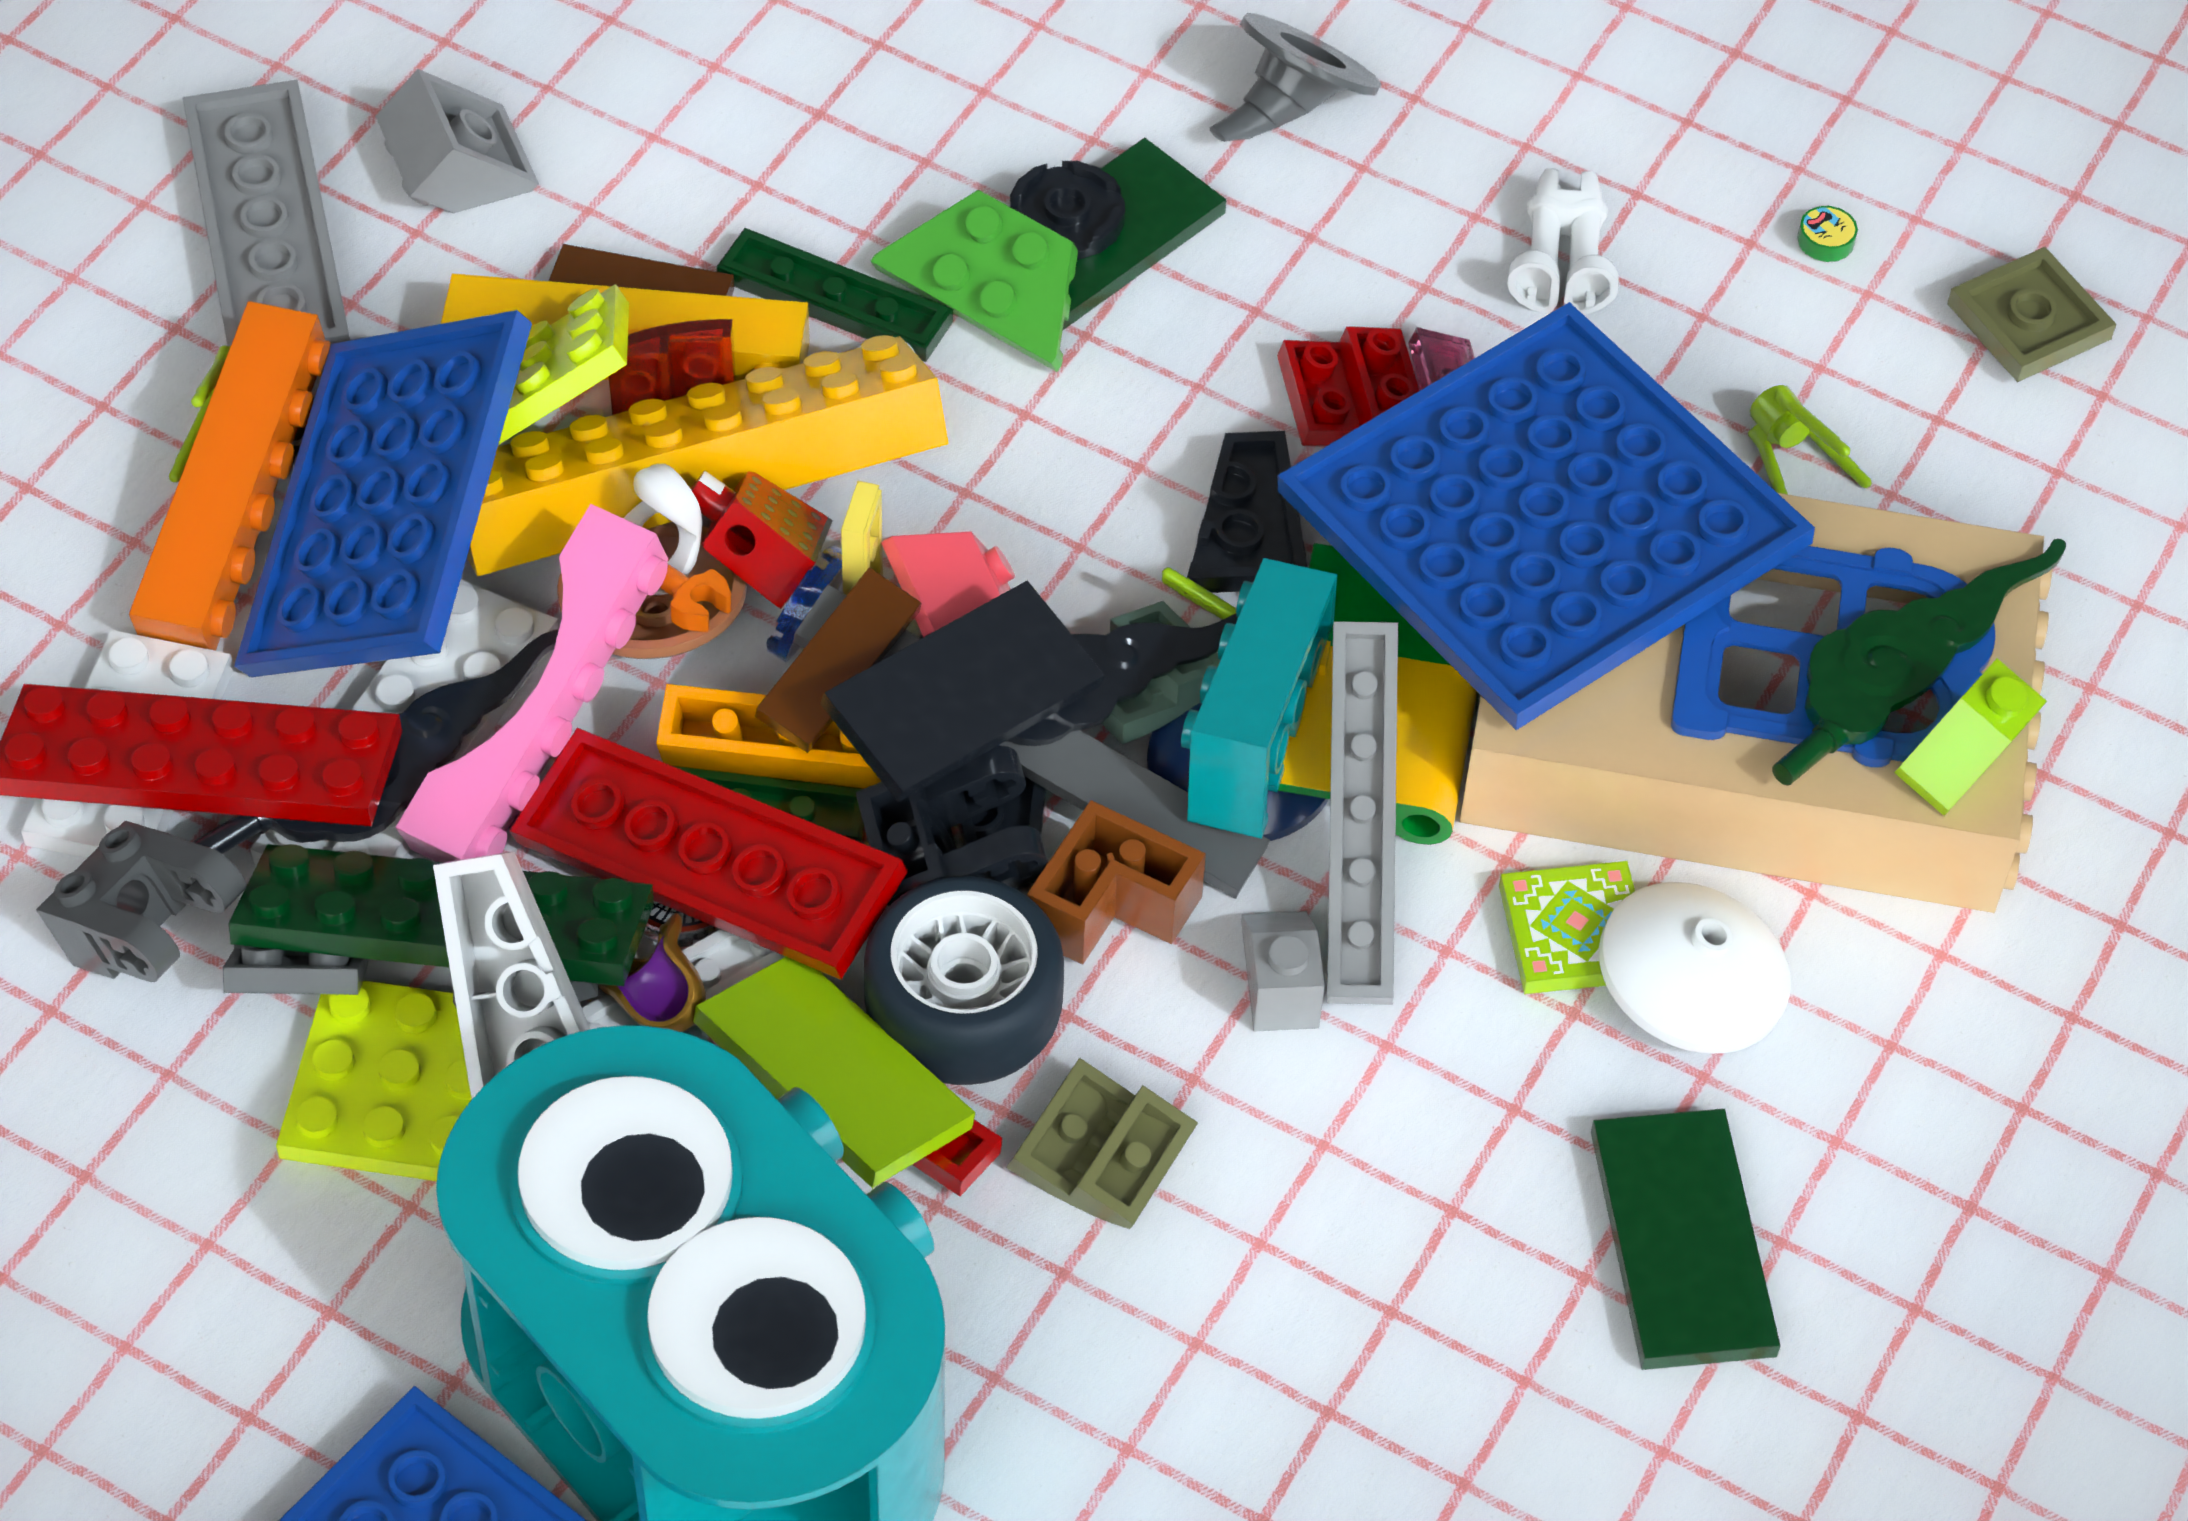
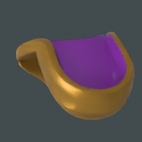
(664, 986)

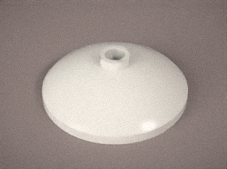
(1694, 967)

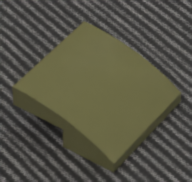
(1102, 1145)

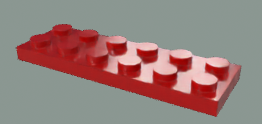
(198, 754)
(710, 852)

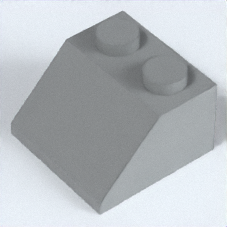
(453, 145)

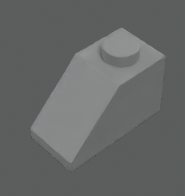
(1283, 970)

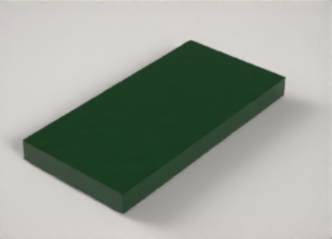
(1161, 213)
(1684, 1239)

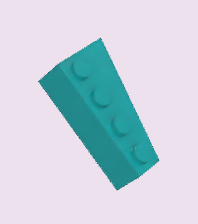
(1256, 695)

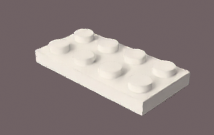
(137, 666)

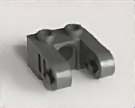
(125, 890)

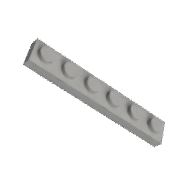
(1362, 813)

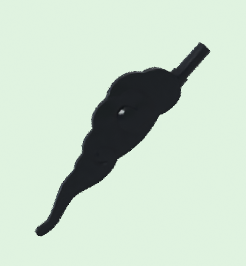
(1129, 660)
(429, 739)

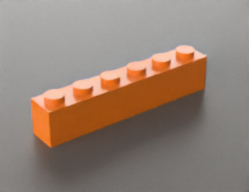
(231, 478)

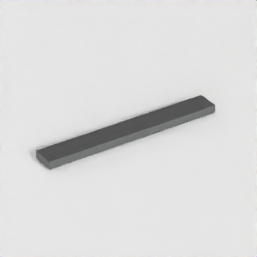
(1088, 770)

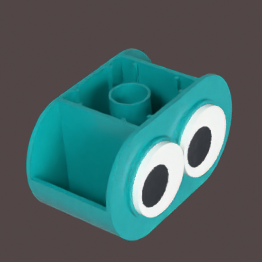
(693, 1289)

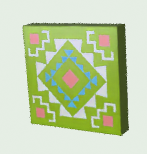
(1559, 922)

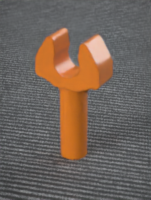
(689, 590)

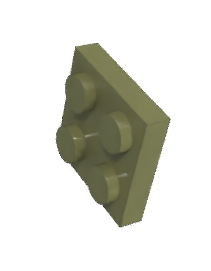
(2031, 314)

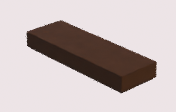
(605, 268)
(845, 645)

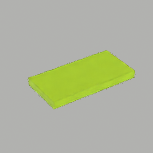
(809, 1035)

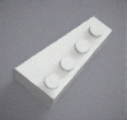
(501, 965)

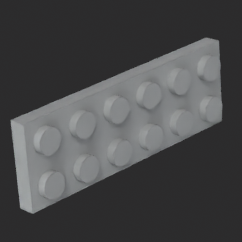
(263, 205)

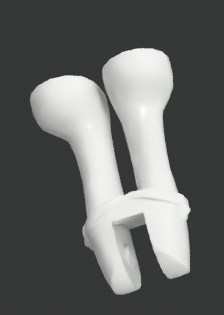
(1556, 212)

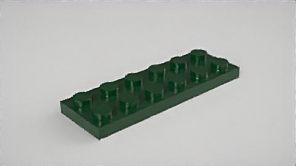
(393, 913)

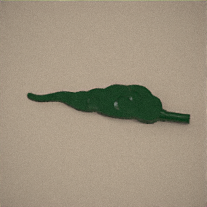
(1895, 658)

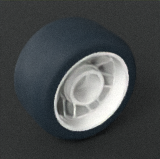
(965, 978)

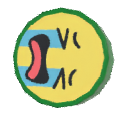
(1827, 233)

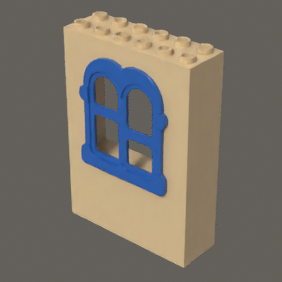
(1677, 774)

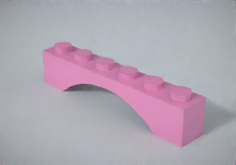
(473, 800)

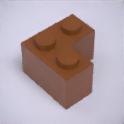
(1121, 872)

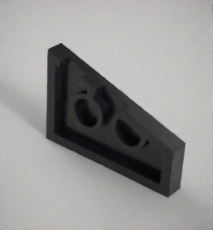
(1246, 514)

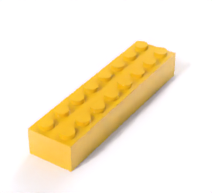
(777, 422)

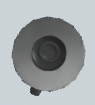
(1293, 79)

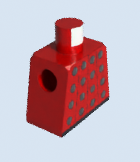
(761, 533)

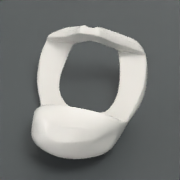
(668, 494)

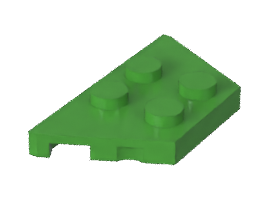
(992, 272)

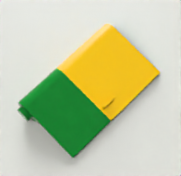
(1432, 716)

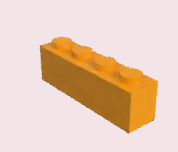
(722, 734)

